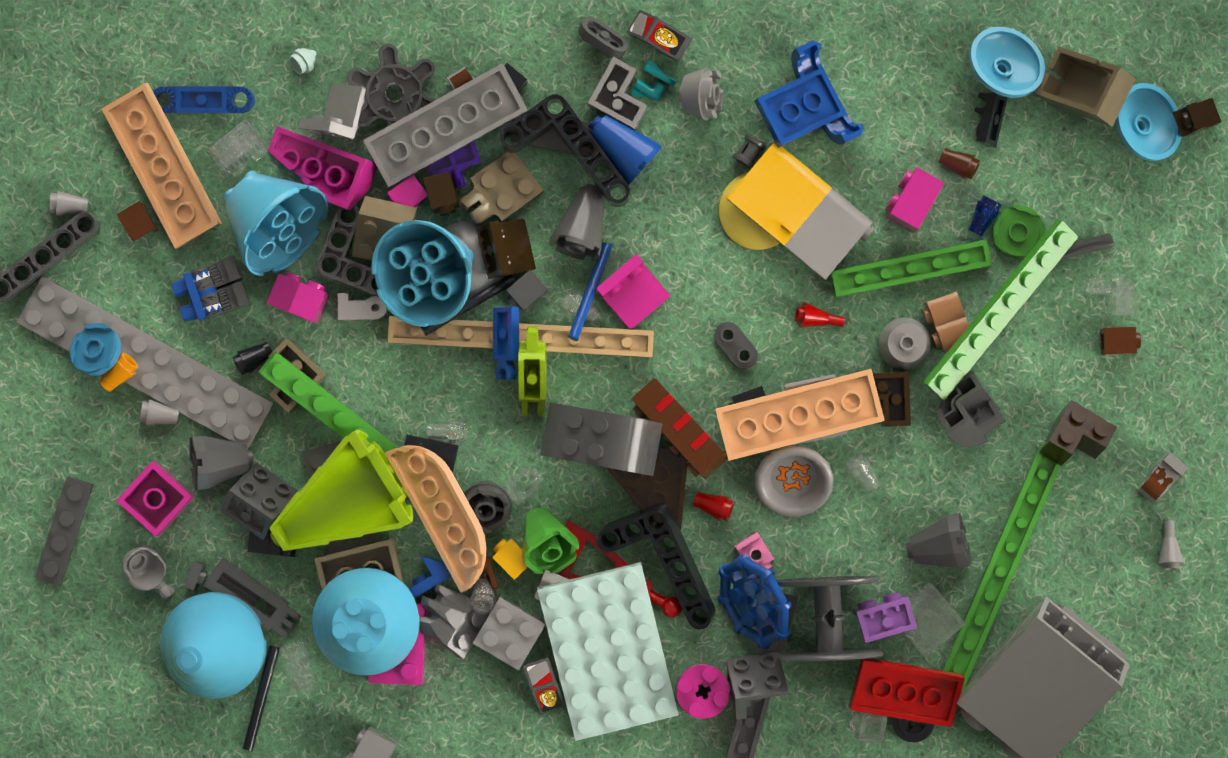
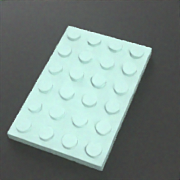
(607, 651)

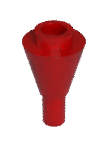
(811, 316)

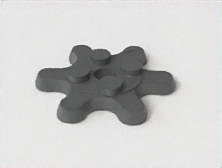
(391, 73)

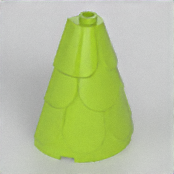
(344, 498)

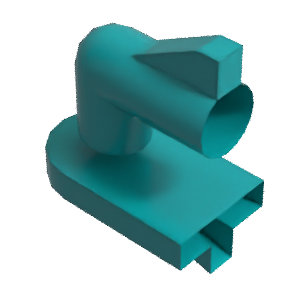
(643, 89)

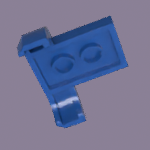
(806, 103)

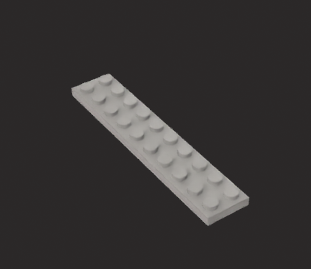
(161, 369)

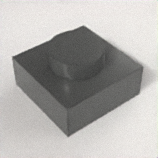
(196, 575)

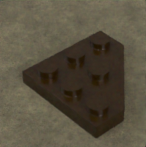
(664, 487)

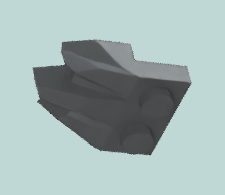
(451, 621)

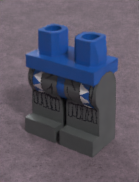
(204, 292)

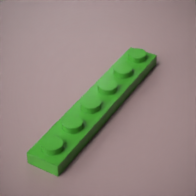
(911, 268)
(319, 401)

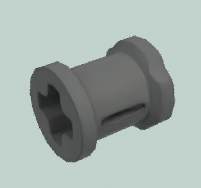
(749, 151)

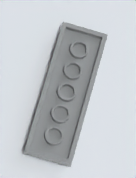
(445, 125)

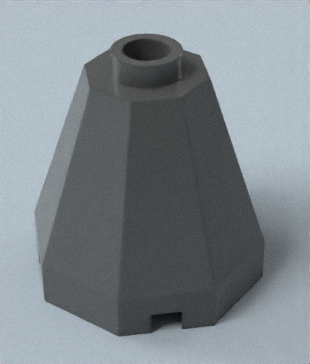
(217, 461)
(941, 544)

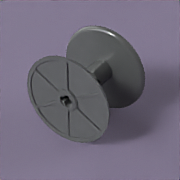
(829, 620)

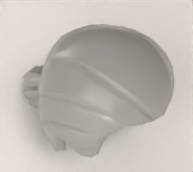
(145, 571)

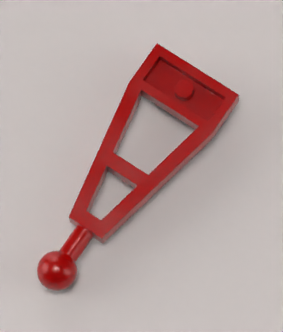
(669, 606)

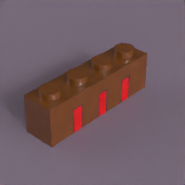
(680, 429)

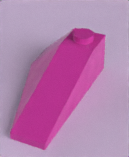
(334, 172)

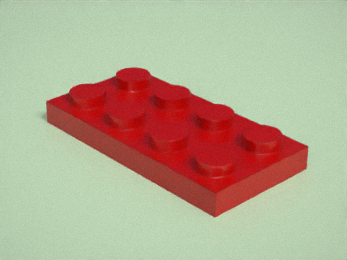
(906, 692)

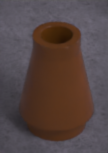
(961, 163)

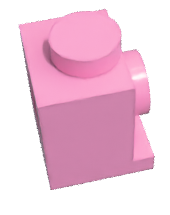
(753, 543)

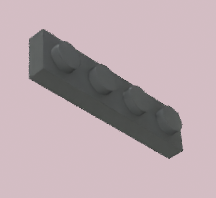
(64, 531)

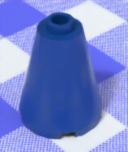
(623, 146)

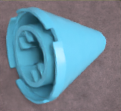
(213, 645)

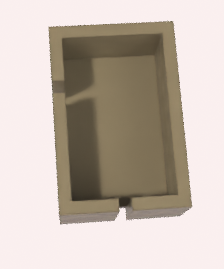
(1089, 87)

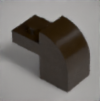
(1196, 117)

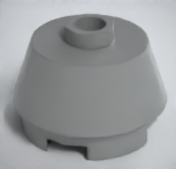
(701, 93)
(905, 343)

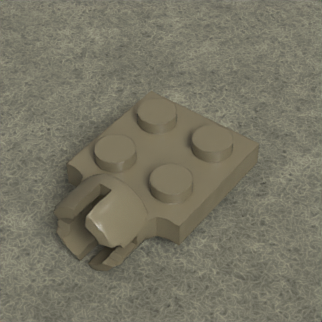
(500, 189)

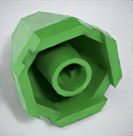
(547, 542)

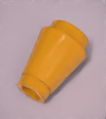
(119, 373)

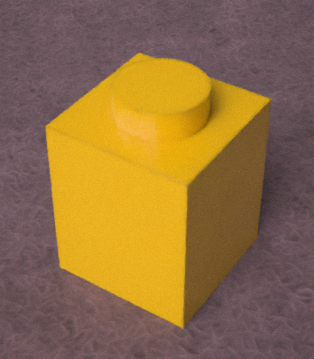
(509, 557)

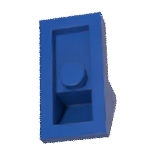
(439, 574)

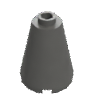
(581, 225)

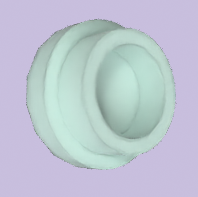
(302, 60)

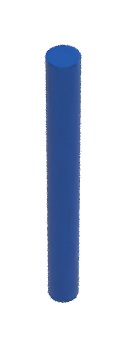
(589, 292)

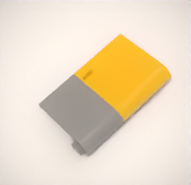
(800, 210)

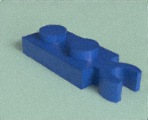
(505, 341)

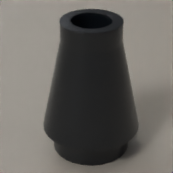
(251, 358)

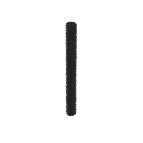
(475, 301)
(261, 698)

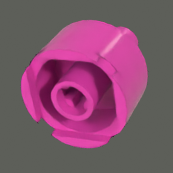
(717, 695)

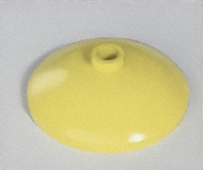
(739, 226)

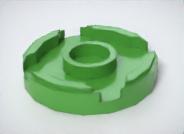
(1017, 231)

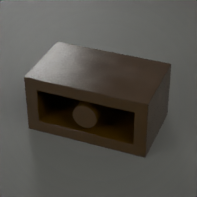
(442, 193)

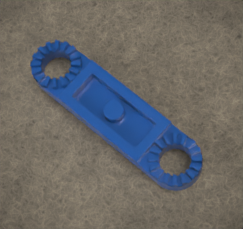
(205, 99)

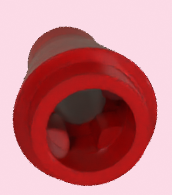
(714, 505)

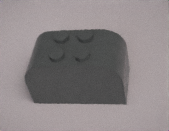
(601, 439)

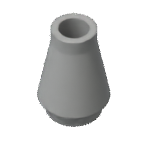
(67, 204)
(157, 414)

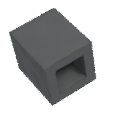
(526, 291)

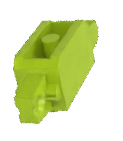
(532, 372)

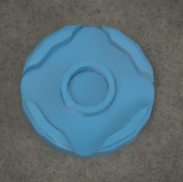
(95, 349)

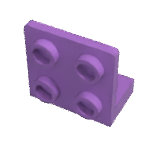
(886, 617)

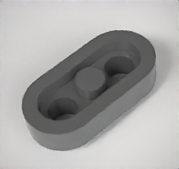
(603, 37)
(734, 346)

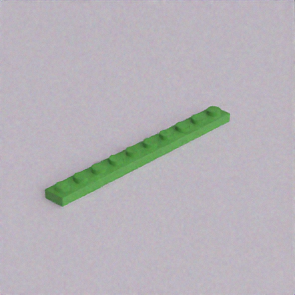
(1002, 566)

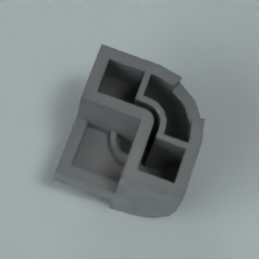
(969, 412)

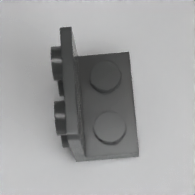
(257, 500)
(754, 679)

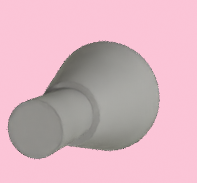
(1170, 553)

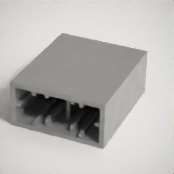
(1042, 684)

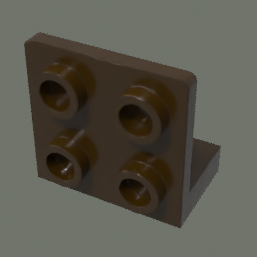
(505, 248)

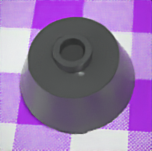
(489, 504)

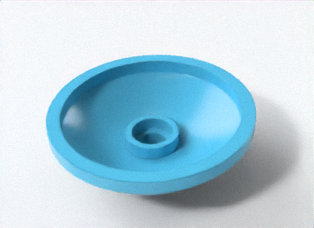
(1007, 62)
(1148, 123)

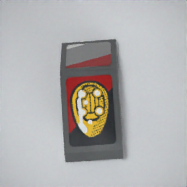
(659, 35)
(544, 685)

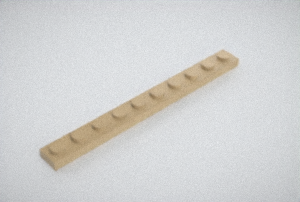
(480, 335)

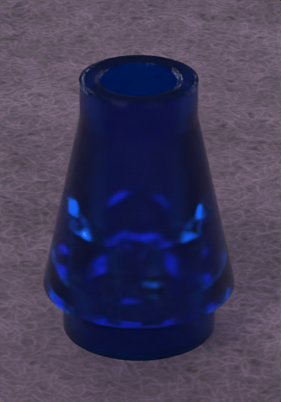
(984, 214)

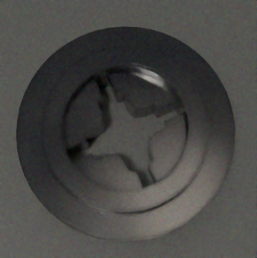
(915, 733)

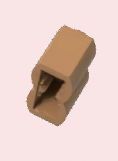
(946, 319)

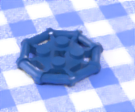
(743, 595)

